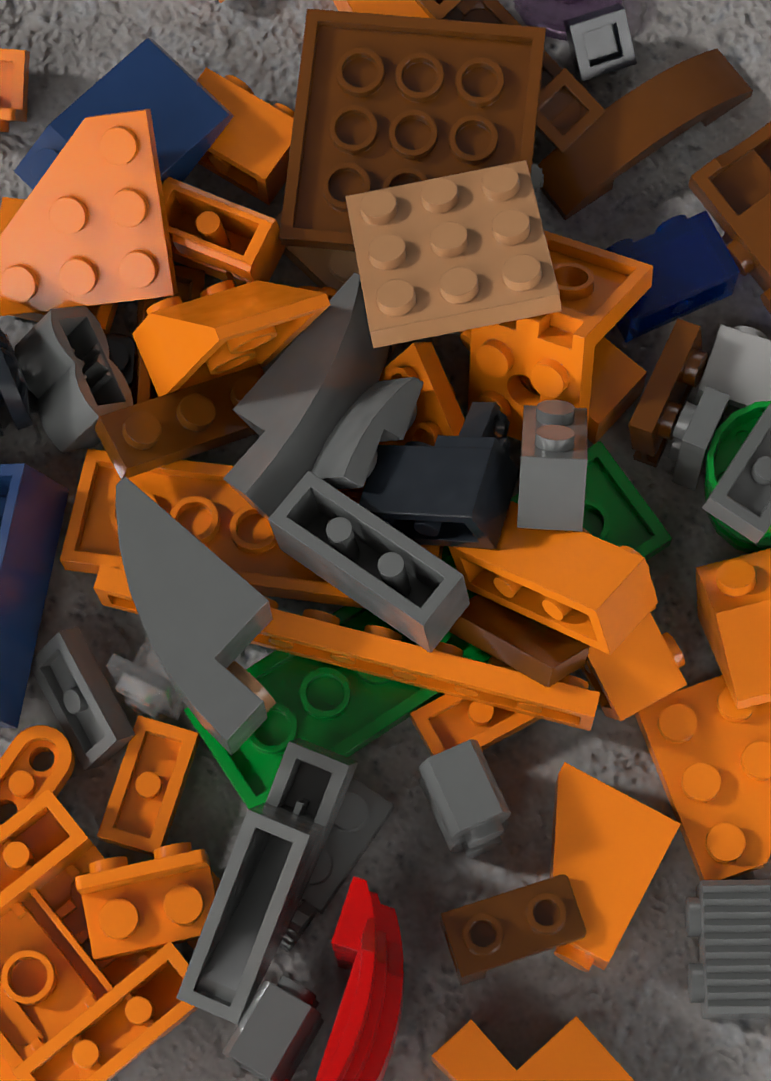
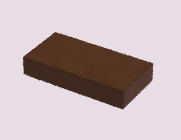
(520, 641)

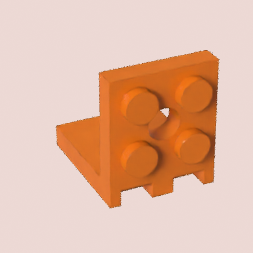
(557, 346)

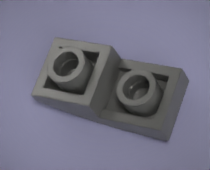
(376, 416)

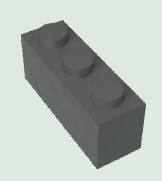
(370, 561)

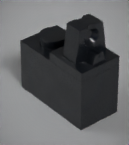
(448, 490)

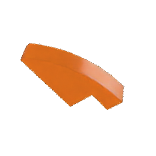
(567, 1056)

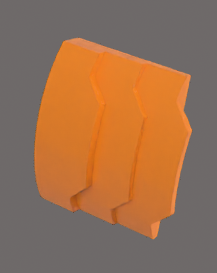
(58, 1005)

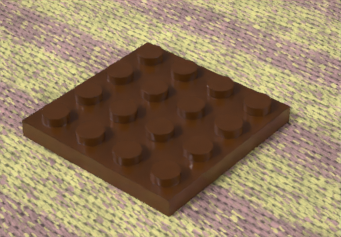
(402, 106)

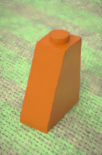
(609, 854)

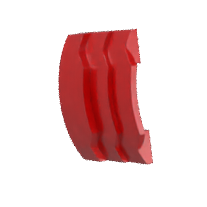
(372, 1004)

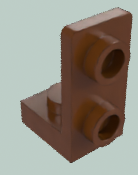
(511, 927)

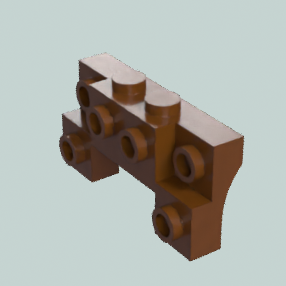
(738, 197)

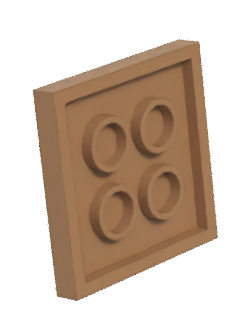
(452, 254)

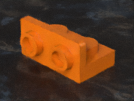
(146, 901)

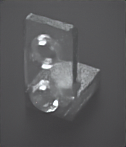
(145, 684)

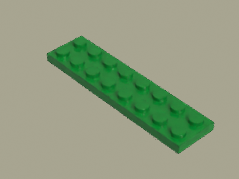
(352, 708)

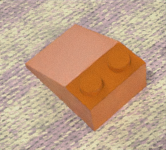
(222, 331)

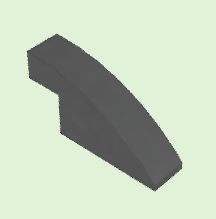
(305, 398)
(193, 614)
(266, 879)

